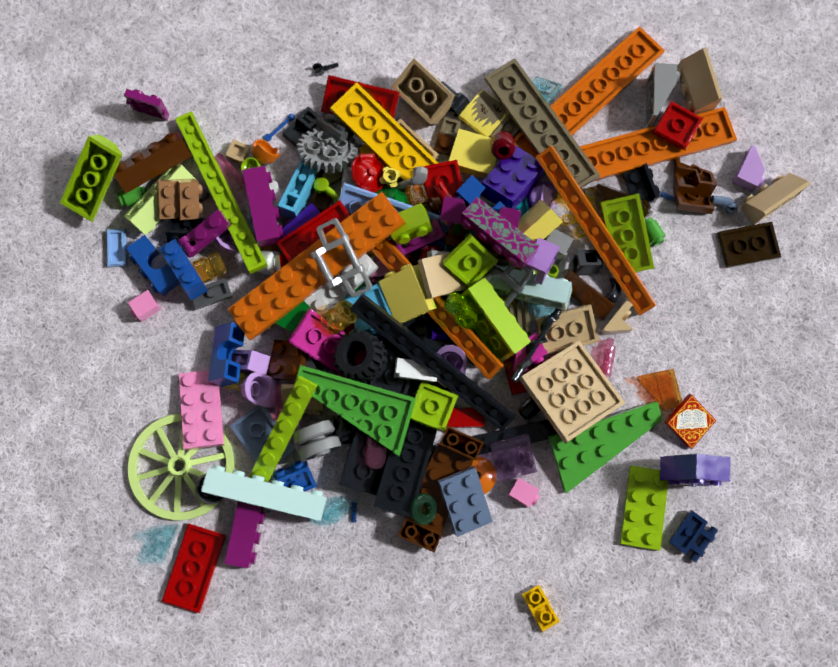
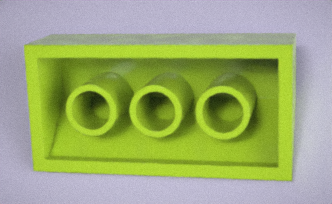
(91, 176)
(495, 324)

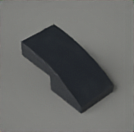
(304, 122)

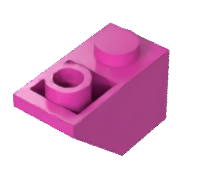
(537, 357)

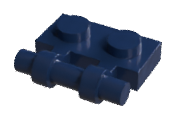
(688, 532)

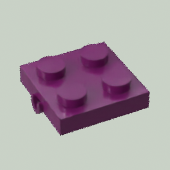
(146, 104)

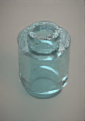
(336, 510)

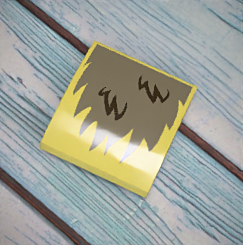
(484, 114)

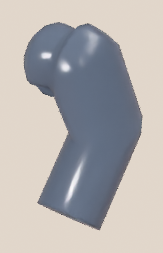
(726, 203)

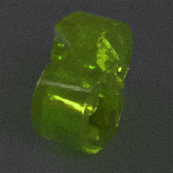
(459, 307)

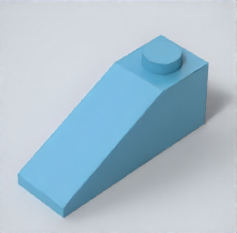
(297, 192)

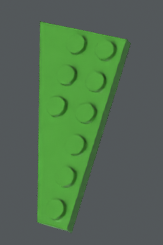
(370, 408)
(601, 443)

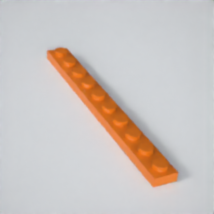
(596, 230)
(462, 337)

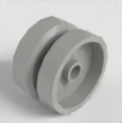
(317, 440)

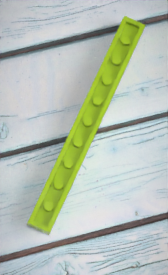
(221, 192)

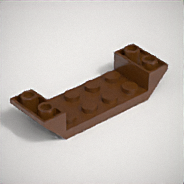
(452, 454)

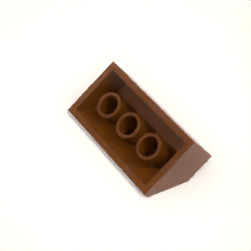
(151, 161)

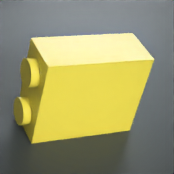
(473, 154)
(539, 221)
(406, 293)

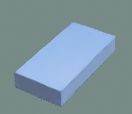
(116, 247)

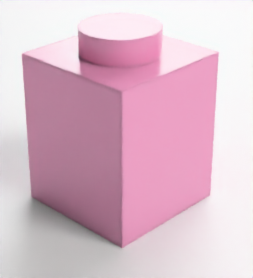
(143, 306)
(524, 493)

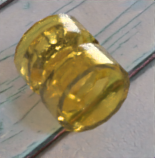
(210, 267)
(338, 317)

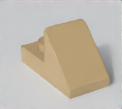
(616, 324)

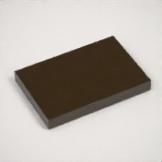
(749, 244)

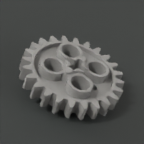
(325, 151)

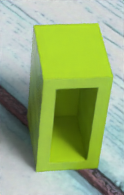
(416, 225)

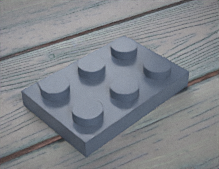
(254, 431)
(464, 501)

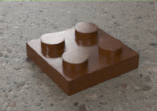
(285, 361)

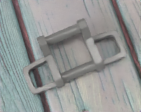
(358, 268)

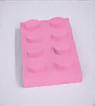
(200, 411)

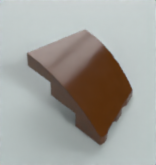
(693, 193)

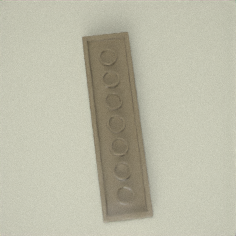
(538, 119)

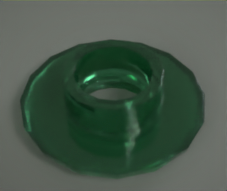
(430, 509)

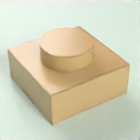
(237, 151)

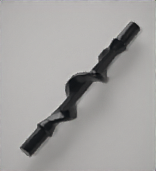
(533, 345)

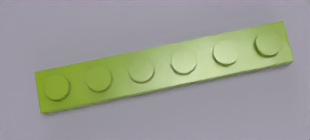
(284, 428)

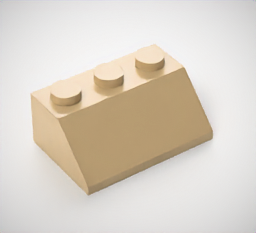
(699, 82)
(424, 92)
(773, 197)

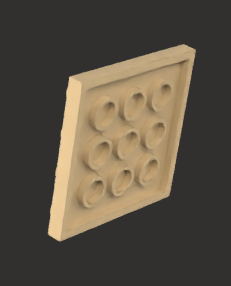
(572, 391)

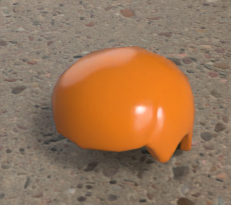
(263, 152)

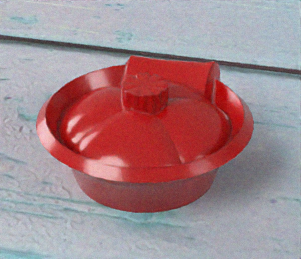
(366, 172)

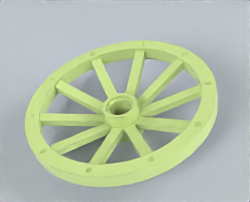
(134, 478)

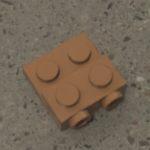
(179, 199)

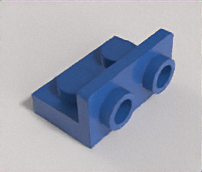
(297, 474)

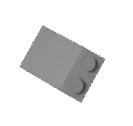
(659, 86)

